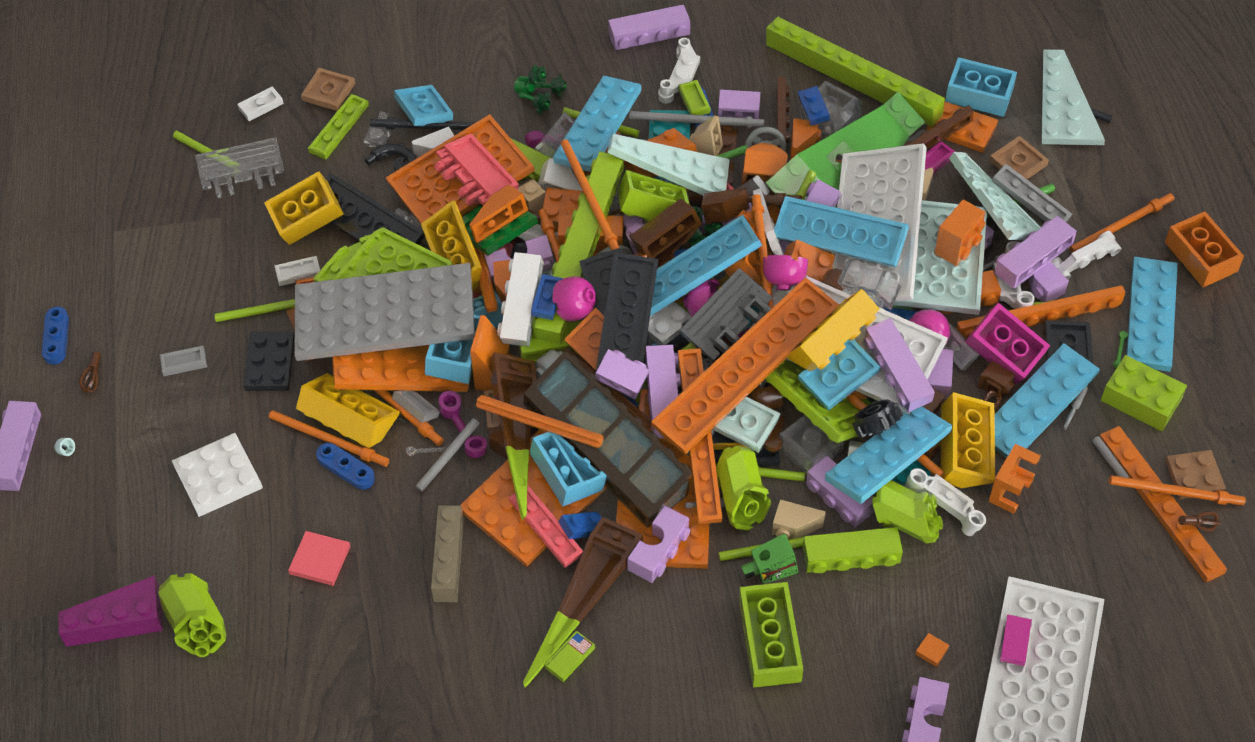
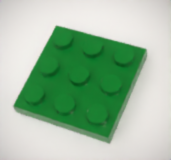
(503, 235)

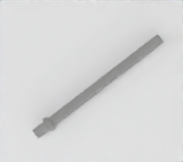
(749, 122)

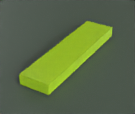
(338, 126)

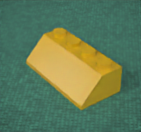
(450, 239)
(835, 331)
(346, 410)
(970, 445)

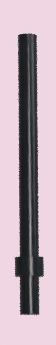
(392, 123)

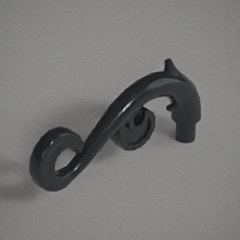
(391, 149)

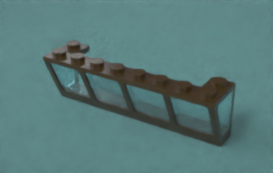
(635, 462)

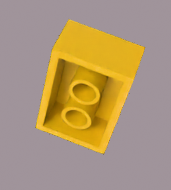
(303, 208)

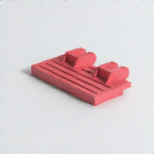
(474, 168)

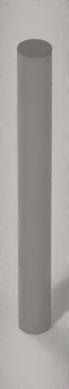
(446, 456)

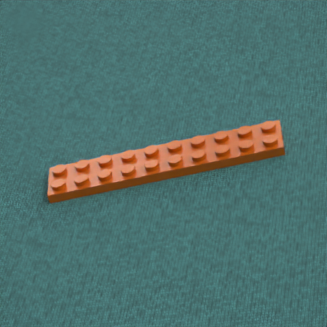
(743, 366)

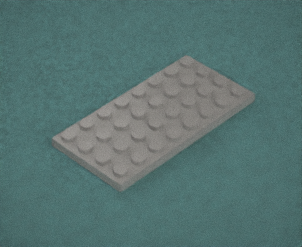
(384, 312)

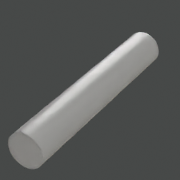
(1109, 457)

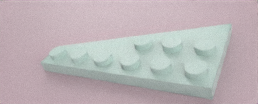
(1065, 109)
(684, 167)
(1003, 209)

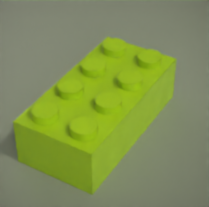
(770, 634)

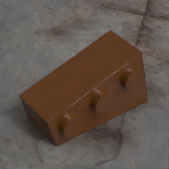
(666, 232)

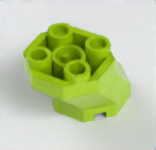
(742, 487)
(908, 511)
(192, 614)

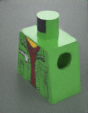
(772, 560)

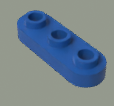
(55, 321)
(349, 472)

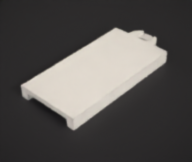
(769, 227)

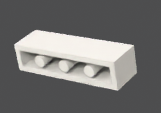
(521, 292)

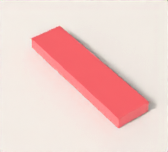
(548, 529)

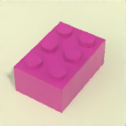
(1007, 342)

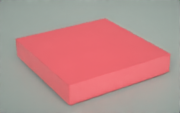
(319, 558)

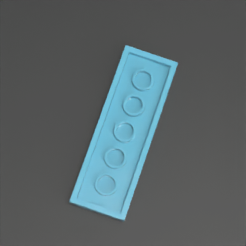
(599, 120)
(841, 231)
(703, 262)
(1152, 312)
(1042, 399)
(887, 454)

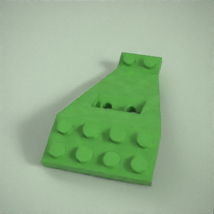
(879, 129)

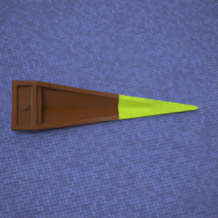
(510, 381)
(598, 568)

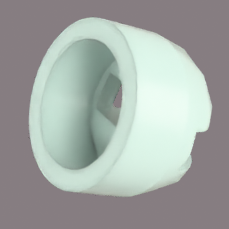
(65, 442)

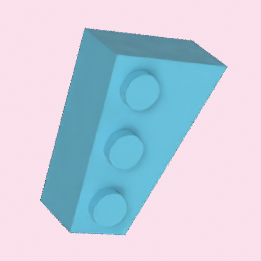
(564, 469)

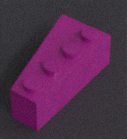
(113, 615)

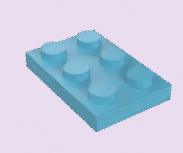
(423, 105)
(841, 376)

